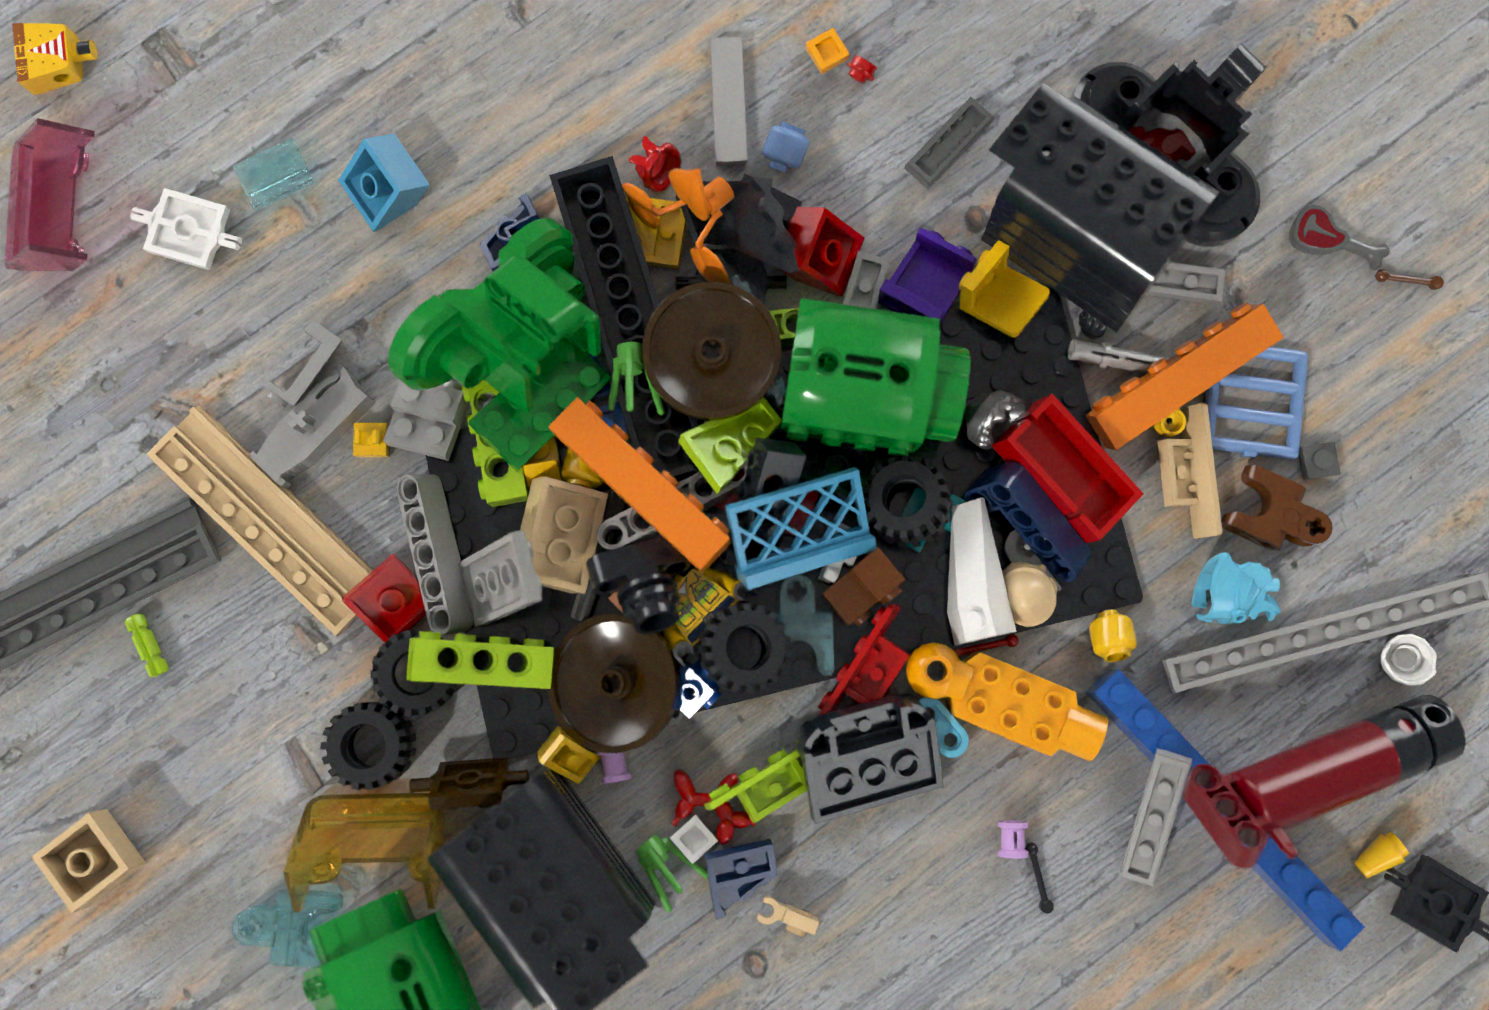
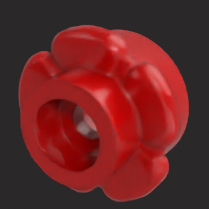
(861, 69)

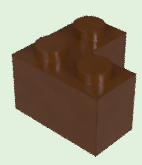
(862, 587)

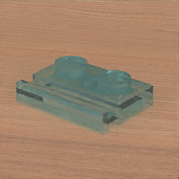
(273, 174)

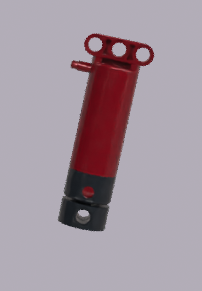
(1321, 776)

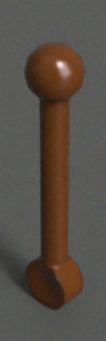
(1433, 283)

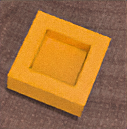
(827, 51)

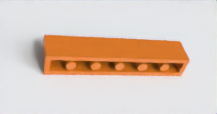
(1184, 375)
(640, 484)

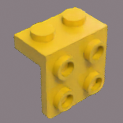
(1000, 293)

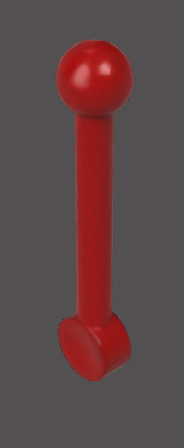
(1011, 640)

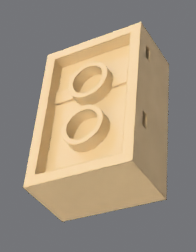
(562, 530)

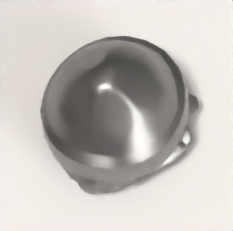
(991, 416)

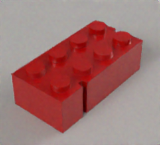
(1069, 467)

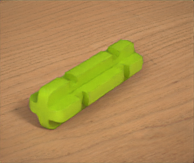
(146, 645)

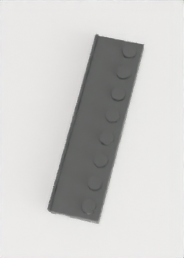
(103, 581)

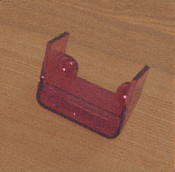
(43, 197)

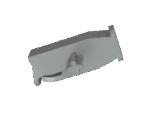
(312, 427)

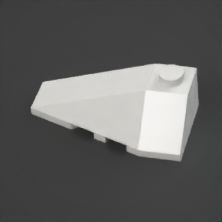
(976, 587)

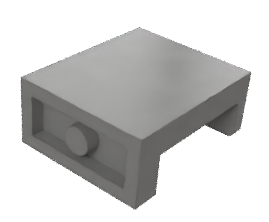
(329, 344)

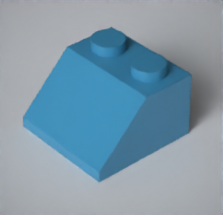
(383, 180)

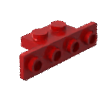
(873, 668)

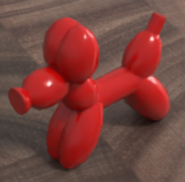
(691, 798)

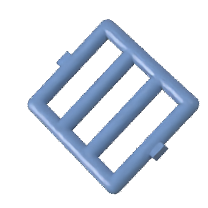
(1292, 420)

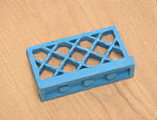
(800, 556)

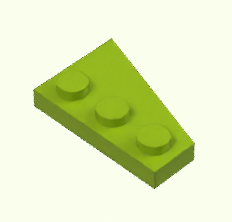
(723, 445)

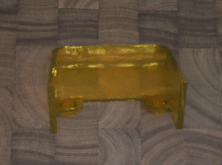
(364, 831)

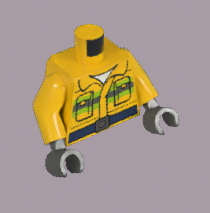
(699, 601)

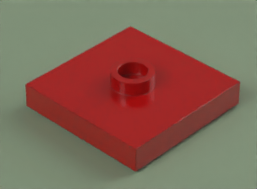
(387, 599)

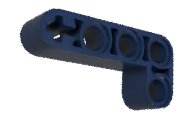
(1034, 516)

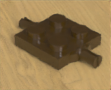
(468, 783)

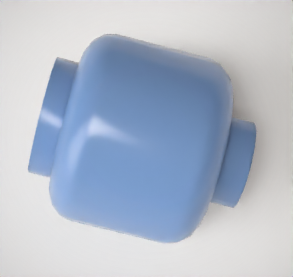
(785, 146)

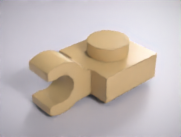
(797, 920)

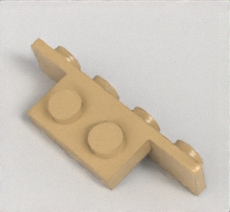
(1190, 473)

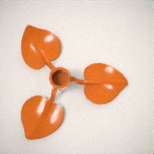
(701, 201)

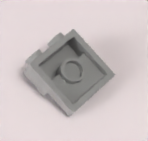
(427, 419)

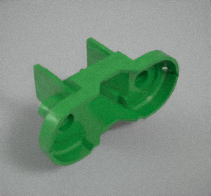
(502, 322)

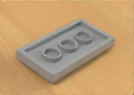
(501, 579)

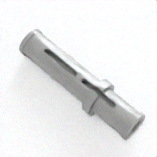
(1083, 352)

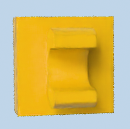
(369, 440)

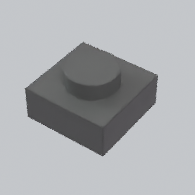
(1319, 461)

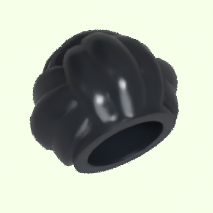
(1091, 326)

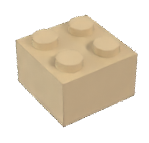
(88, 860)

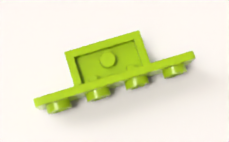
(765, 789)

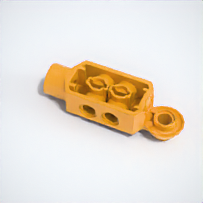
(1008, 702)

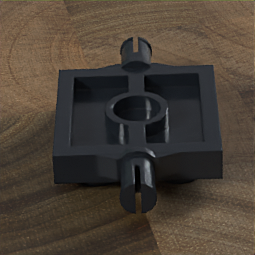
(747, 269)
(1439, 903)

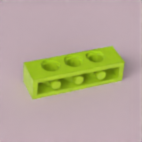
(496, 490)
(534, 672)

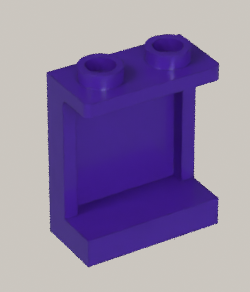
(927, 277)

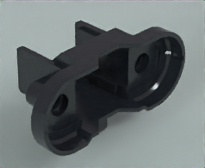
(1208, 110)

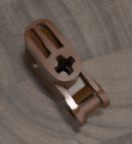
(1281, 513)

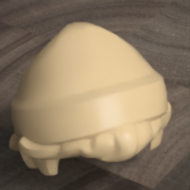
(1030, 593)

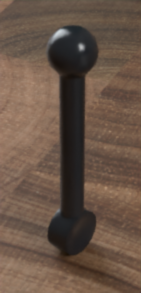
(1045, 904)

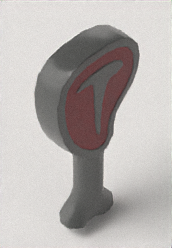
(1317, 234)

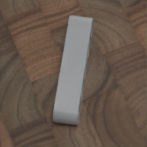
(627, 519)
(434, 553)

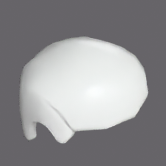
(1408, 660)

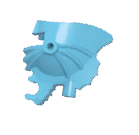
(1235, 591)

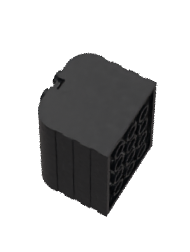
(1096, 211)
(547, 894)

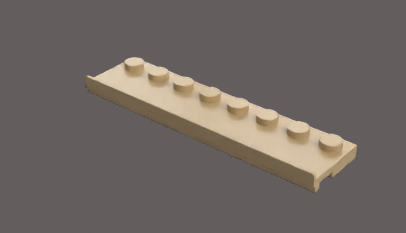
(262, 516)

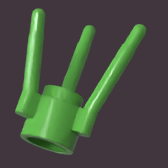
(630, 363)
(654, 855)

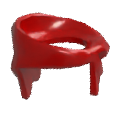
(656, 164)

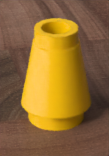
(1381, 855)

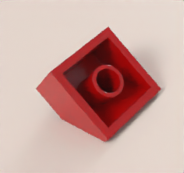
(823, 249)

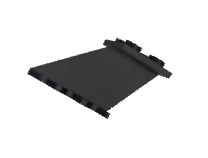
(749, 225)

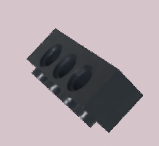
(767, 458)

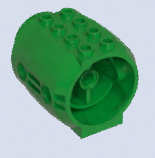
(872, 379)
(387, 961)

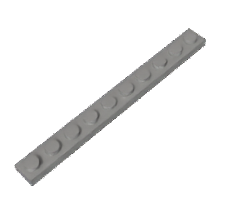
(1327, 632)

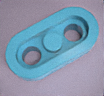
(946, 724)

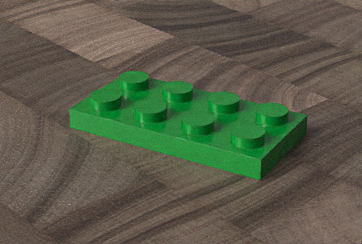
(564, 376)

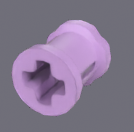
(614, 767)
(1013, 839)

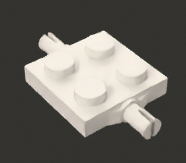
(186, 228)

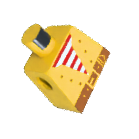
(49, 56)

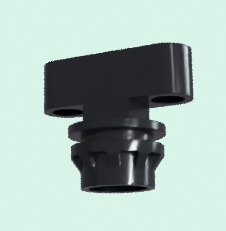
(643, 580)

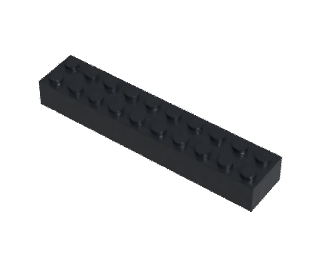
(622, 297)

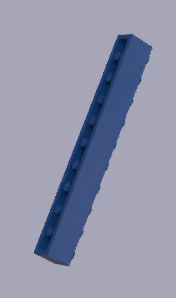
(1285, 876)

